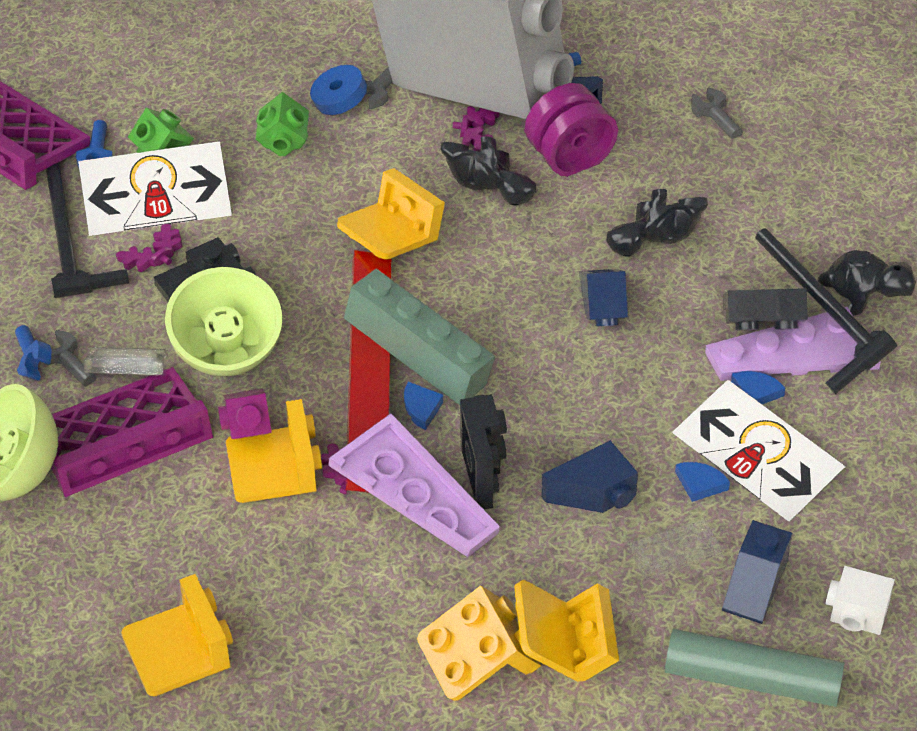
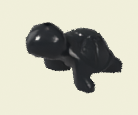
(487, 170)
(657, 223)
(862, 273)

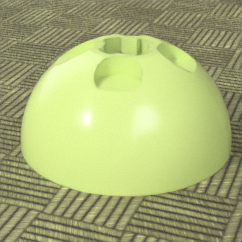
(220, 305)
(26, 441)

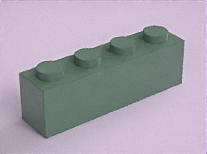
(418, 336)

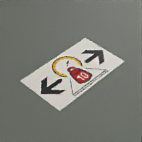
(154, 188)
(758, 450)

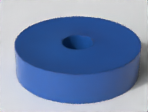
(338, 89)

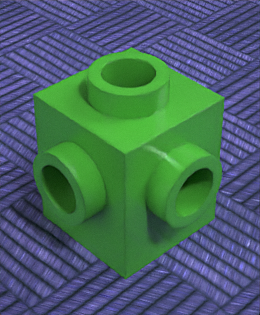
(282, 125)
(156, 130)

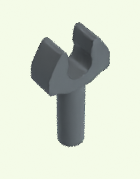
(377, 89)
(714, 109)
(65, 356)

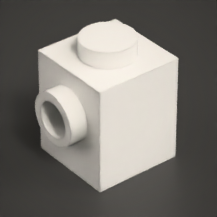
(860, 600)

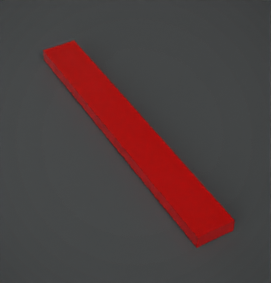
(367, 366)

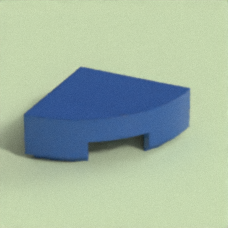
(758, 386)
(421, 404)
(701, 480)

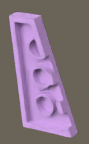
(812, 347)
(410, 480)

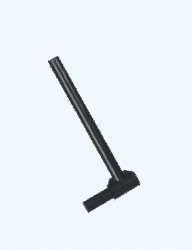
(71, 280)
(870, 346)

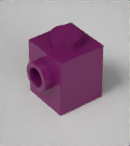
(245, 414)

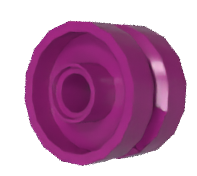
(571, 129)

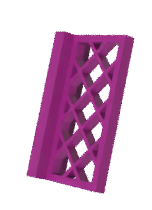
(17, 157)
(126, 445)

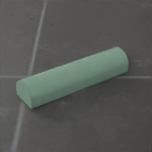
(754, 667)

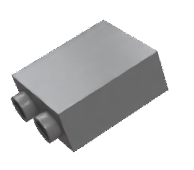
(476, 50)

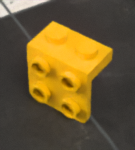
(399, 222)
(277, 461)
(568, 635)
(179, 642)
(474, 643)

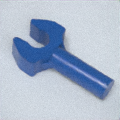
(97, 143)
(33, 351)

